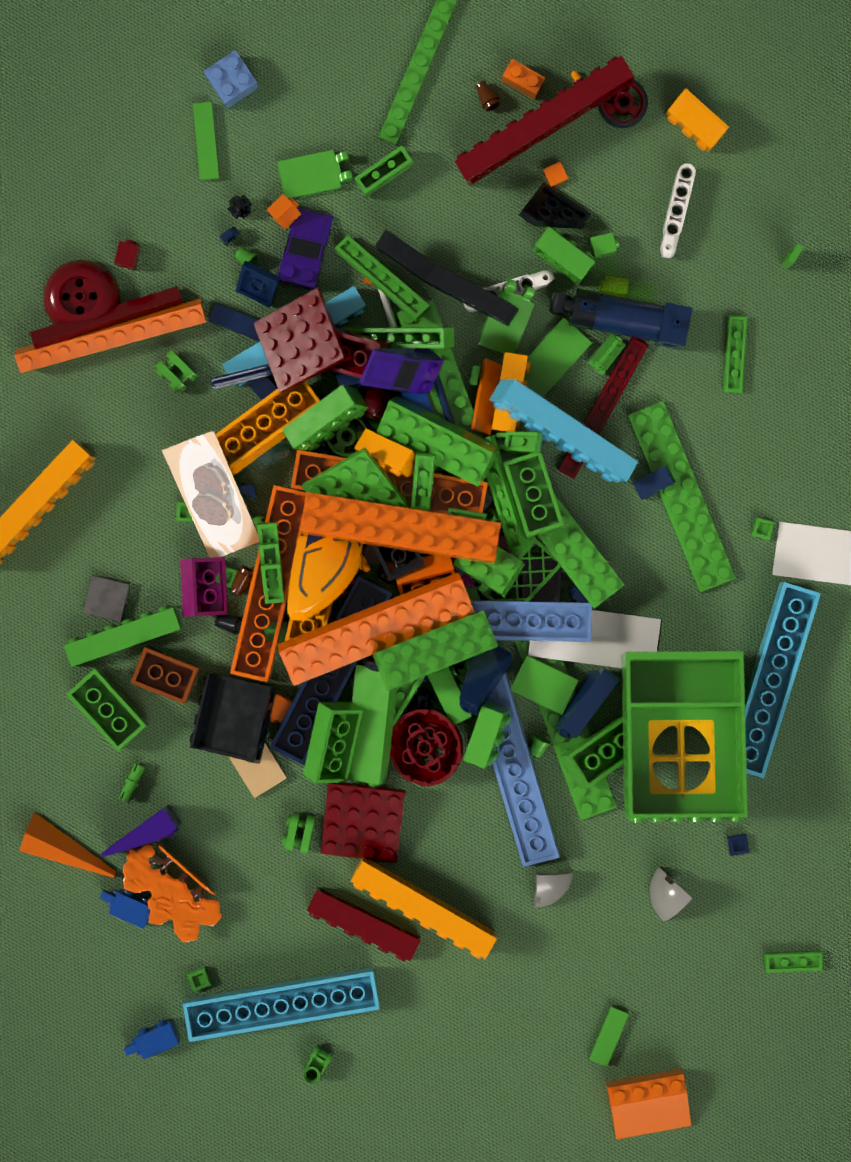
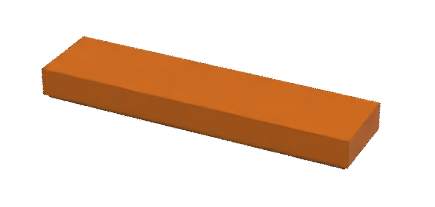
(484, 408)

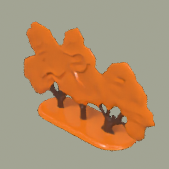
(170, 896)

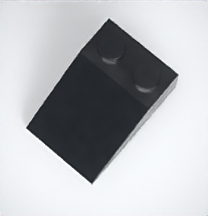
(398, 561)

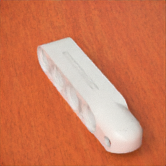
(671, 240)
(536, 280)

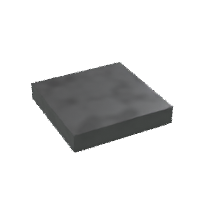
(106, 598)

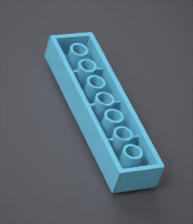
(563, 431)

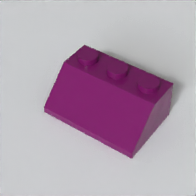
(199, 590)

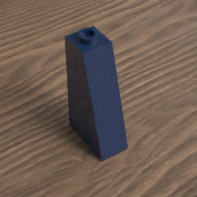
(482, 677)
(586, 702)

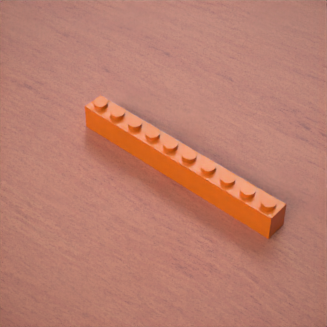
(123, 333)

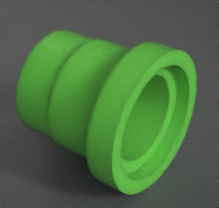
(245, 255)
(538, 746)

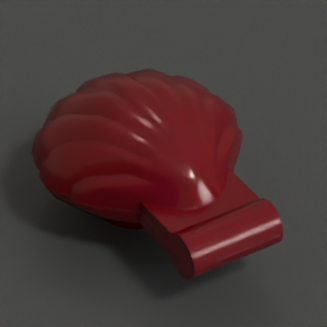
(377, 401)

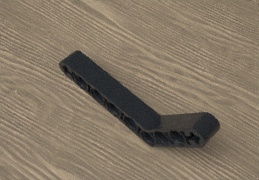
(445, 280)

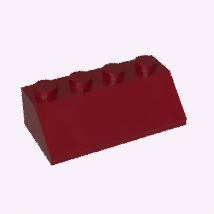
(358, 351)

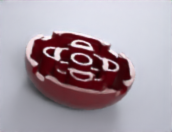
(63, 281)
(408, 757)

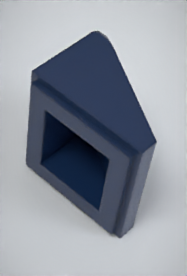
(249, 490)

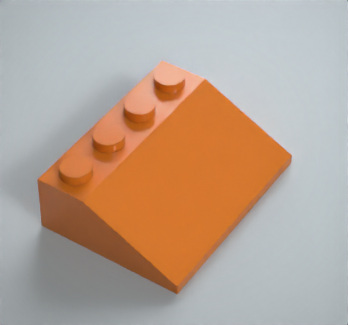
(648, 1103)

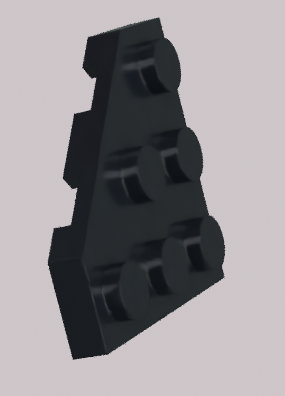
(553, 209)

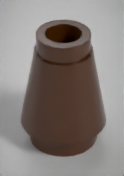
(487, 96)
(242, 580)

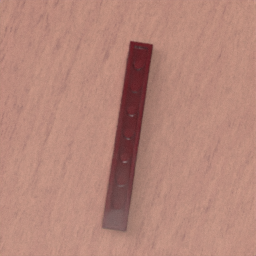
(118, 314)
(608, 398)

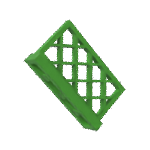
(520, 554)

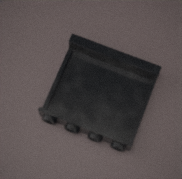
(233, 717)

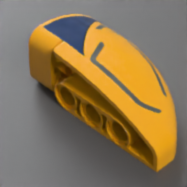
(320, 573)

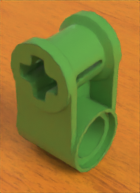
(317, 1061)

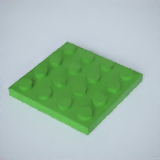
(357, 479)

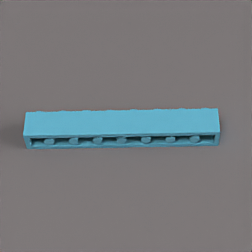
(340, 308)

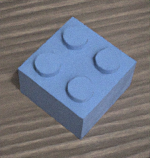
(231, 79)

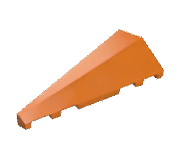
(50, 843)

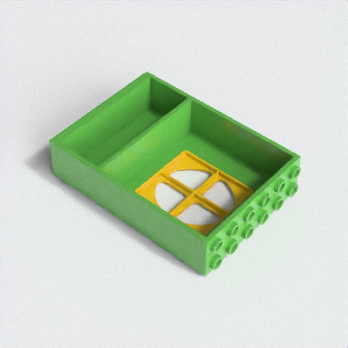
(680, 692)

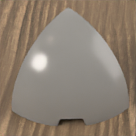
(551, 887)
(666, 895)

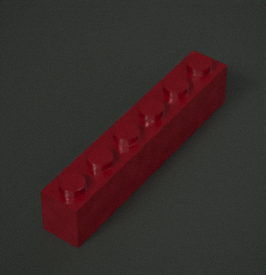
(363, 924)

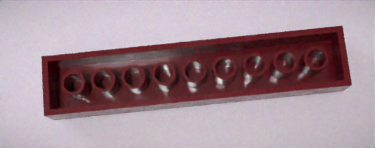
(545, 120)

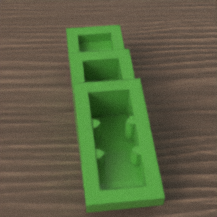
(271, 562)

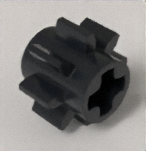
(239, 206)
(422, 699)

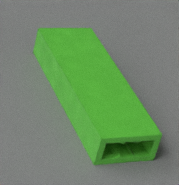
(374, 736)

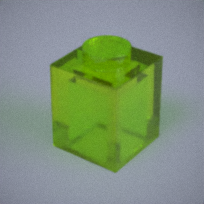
(614, 286)

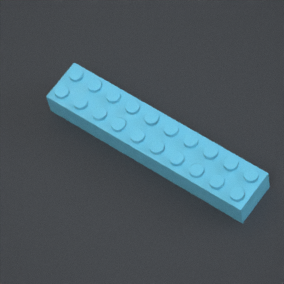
(776, 671)
(281, 1004)

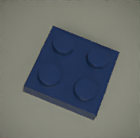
(257, 284)

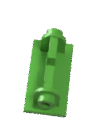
(607, 353)

